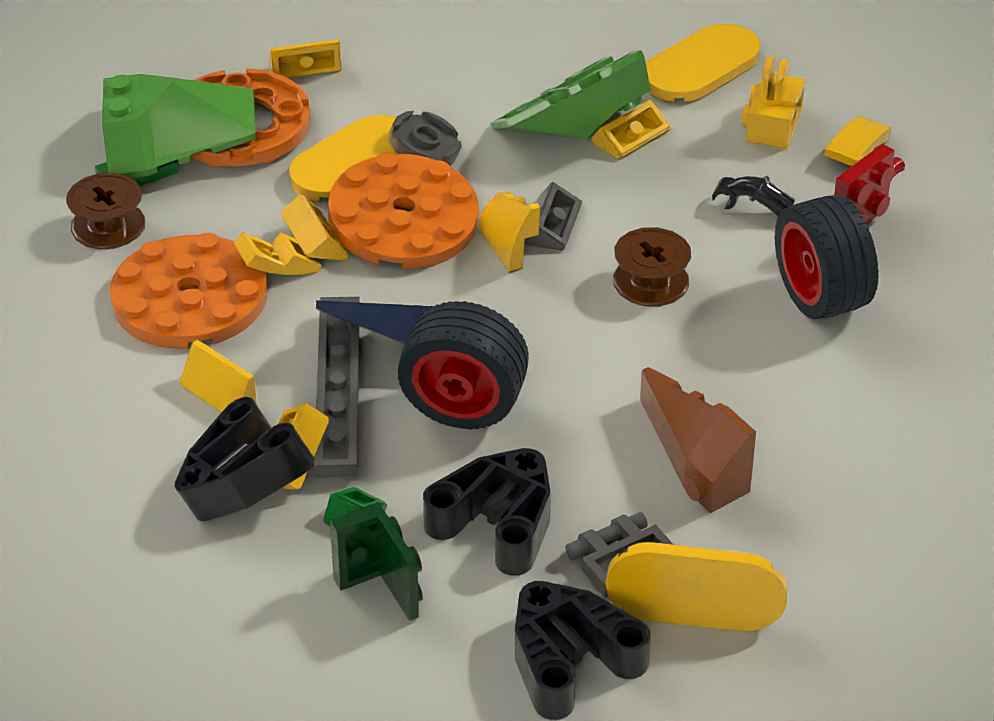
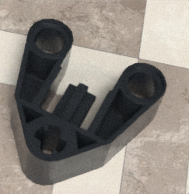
(240, 462)
(506, 489)
(559, 627)

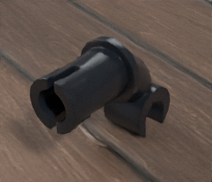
(757, 189)

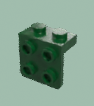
(371, 546)

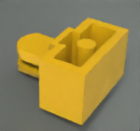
(774, 106)

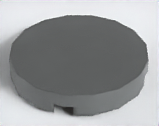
(425, 136)

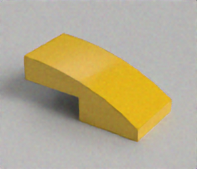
(857, 140)
(280, 257)

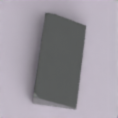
(557, 218)

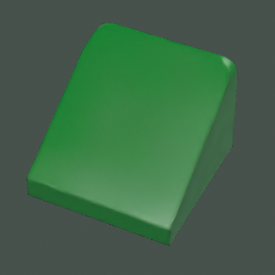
(347, 501)

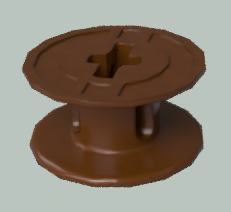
(106, 210)
(651, 266)

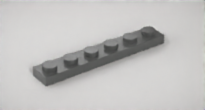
(338, 394)

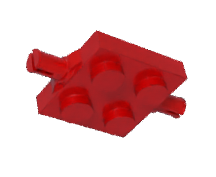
(869, 181)

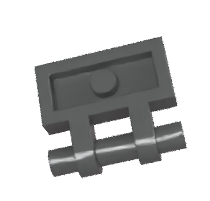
(599, 555)

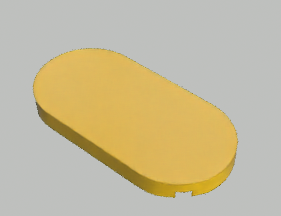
(702, 62)
(322, 164)
(697, 587)

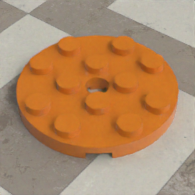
(370, 227)
(157, 312)

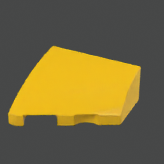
(506, 224)

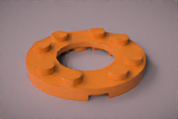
(287, 128)

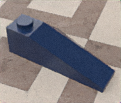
(384, 319)

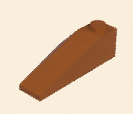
(704, 442)

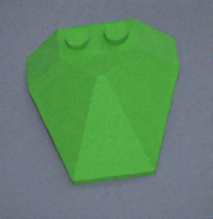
(583, 100)
(170, 118)

